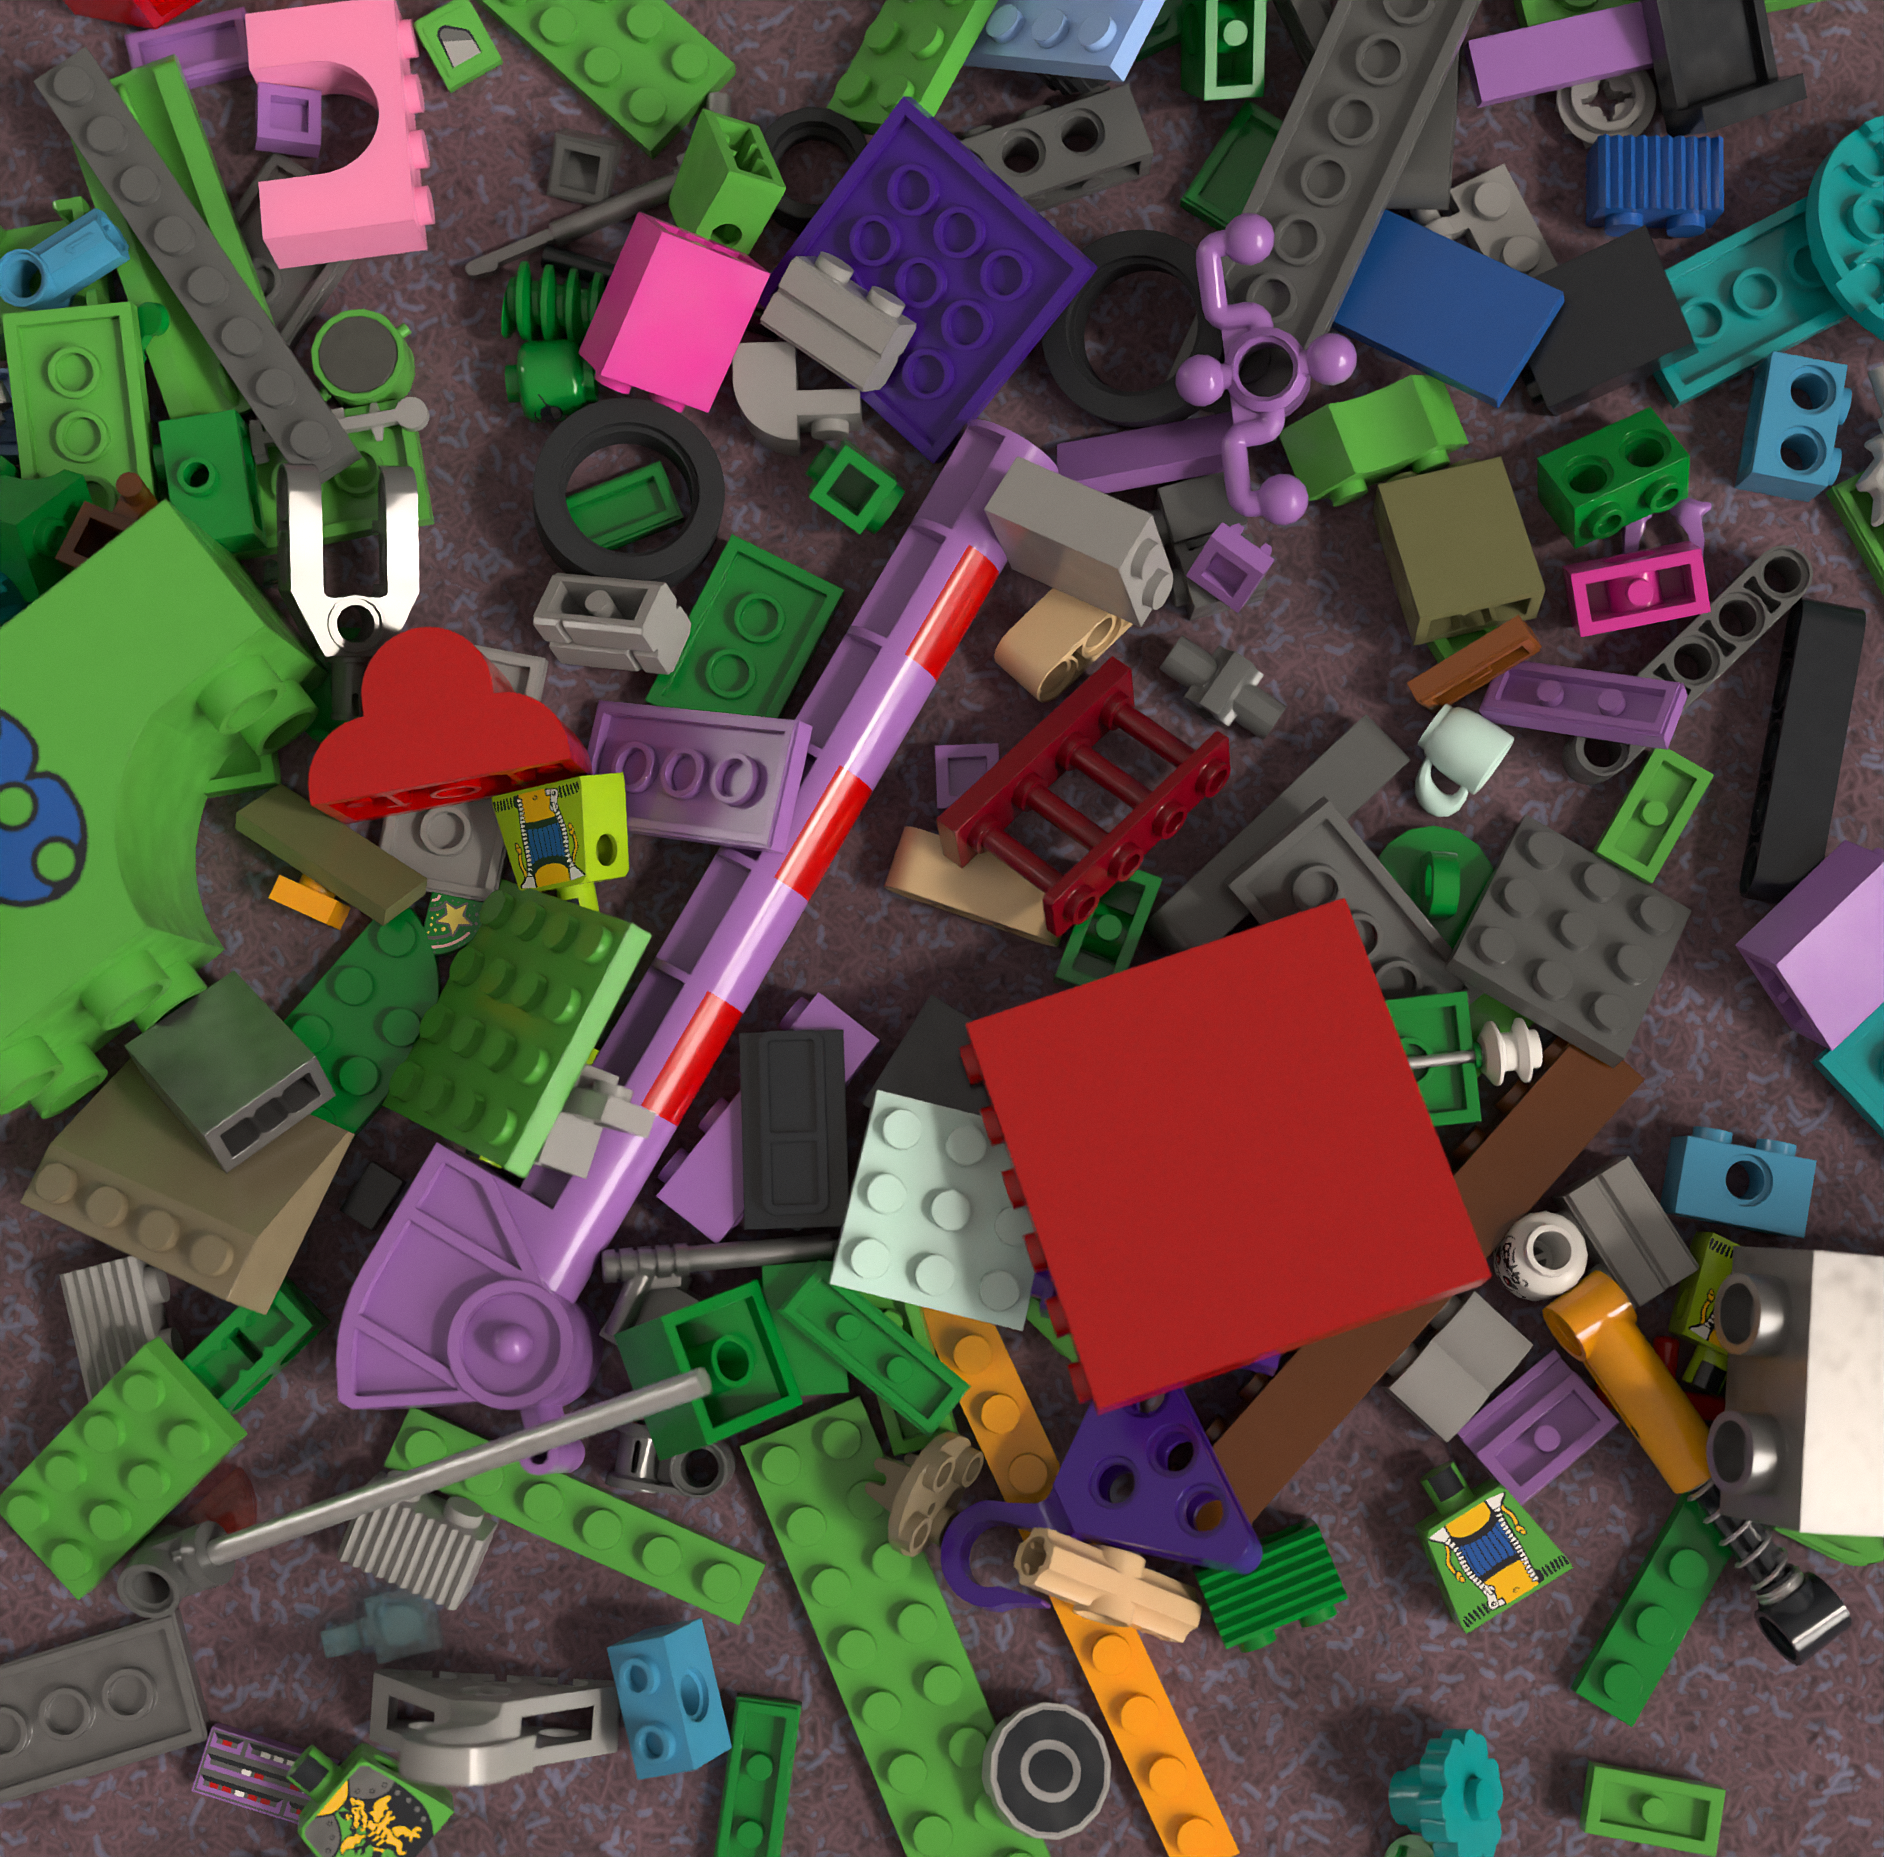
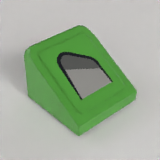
(457, 43)

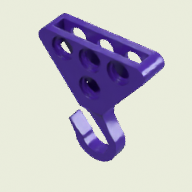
(1152, 1521)

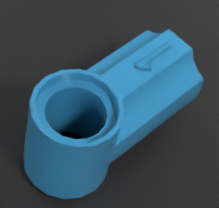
(66, 263)

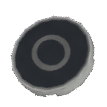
(1046, 1770)

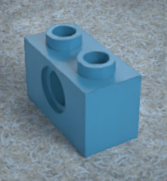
(1776, 1193)
(669, 1698)

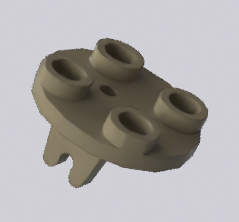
(925, 1490)

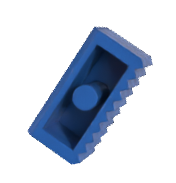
(1655, 184)

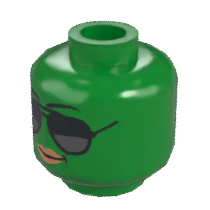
(550, 380)

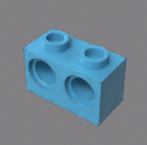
(1779, 422)

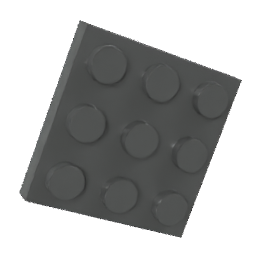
(1568, 941)

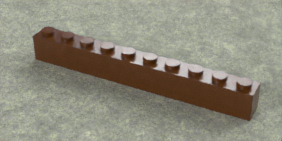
(1499, 1179)

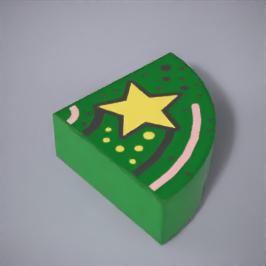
(451, 923)

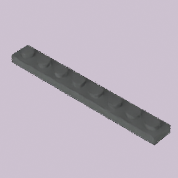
(196, 266)

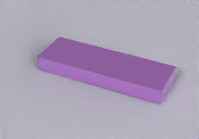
(1558, 54)
(1146, 454)
(1586, 703)

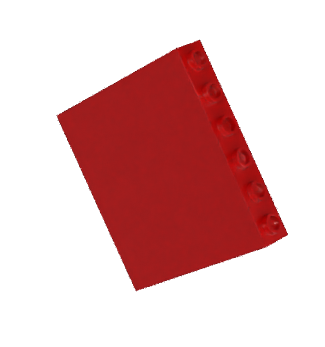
(1221, 1157)

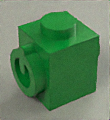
(853, 486)

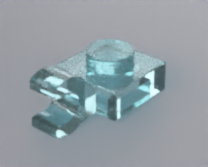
(395, 1624)

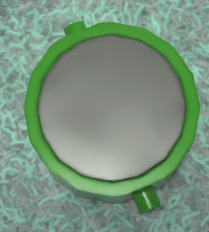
(362, 359)

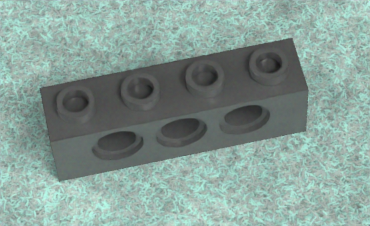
(1060, 175)

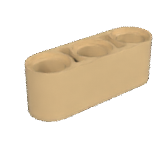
(1056, 643)
(979, 891)

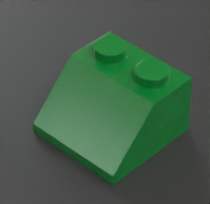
(738, 1350)

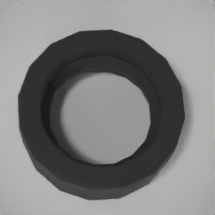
(802, 126)

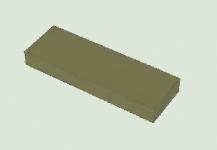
(331, 854)

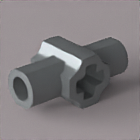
(1222, 687)

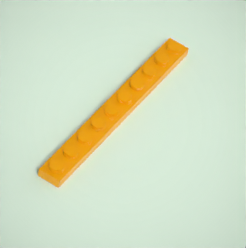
(1108, 1654)

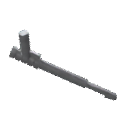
(593, 217)
(665, 1265)

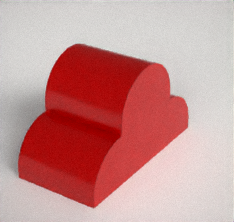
(438, 734)

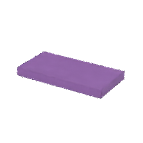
(703, 772)

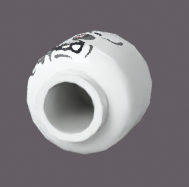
(1557, 1249)

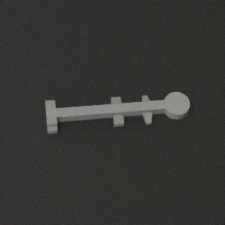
(409, 413)

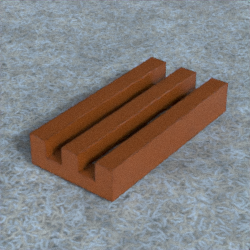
(1475, 665)

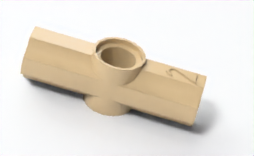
(1107, 1585)

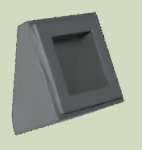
(583, 166)

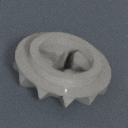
(1625, 118)

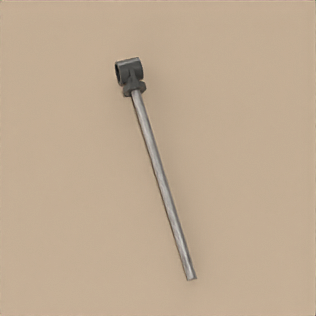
(203, 1557)

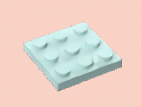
(934, 1216)

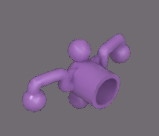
(1244, 330)

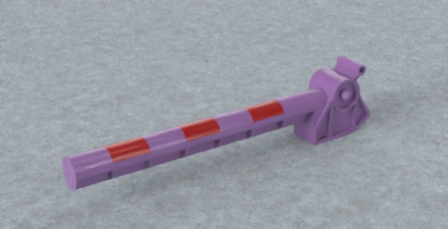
(486, 1274)

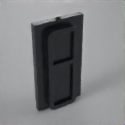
(794, 1129)

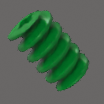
(549, 306)

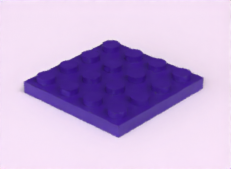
(962, 256)

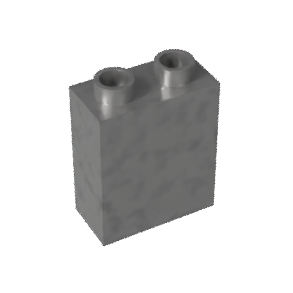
(1802, 1391)

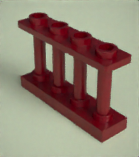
(1064, 744)

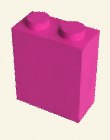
(672, 315)

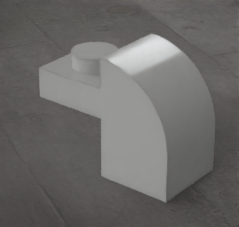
(776, 408)
(591, 1106)

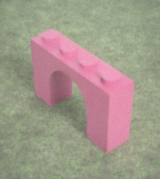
(378, 198)

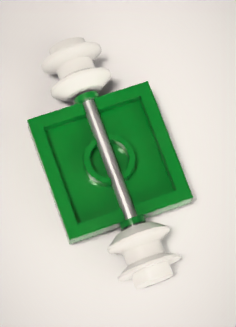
(1445, 1058)

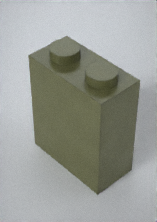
(1457, 549)

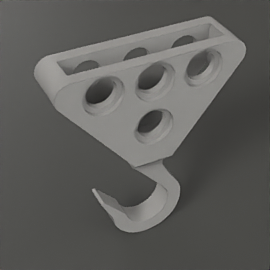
(479, 1724)

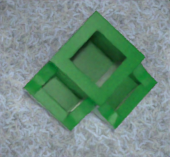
(34, 525)

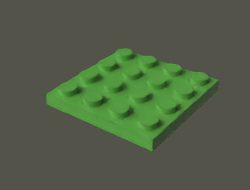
(515, 1024)

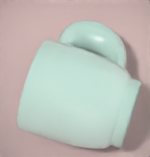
(1464, 750)

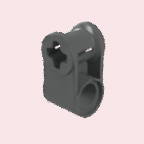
(641, 1471)

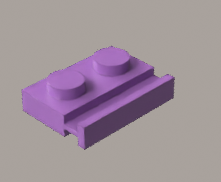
(1537, 1427)

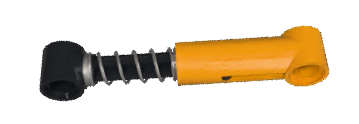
(1599, 1328)

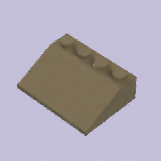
(154, 1192)

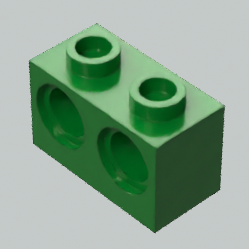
(1613, 477)
(255, 1347)

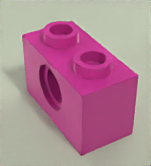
(1636, 588)

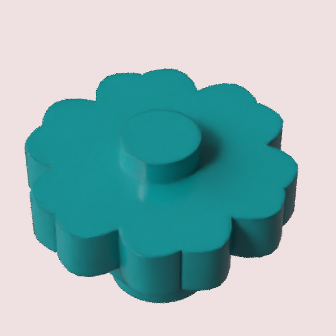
(1451, 1796)

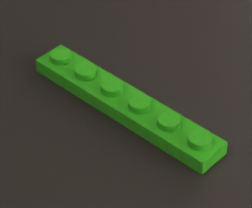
(590, 1521)

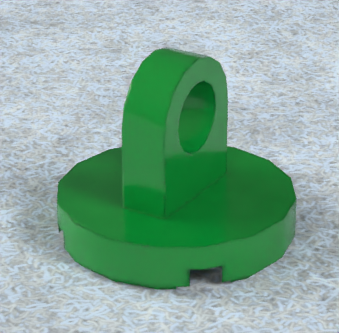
(1440, 874)

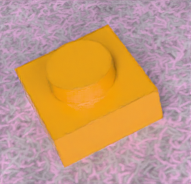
(310, 900)

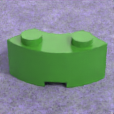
(1374, 439)

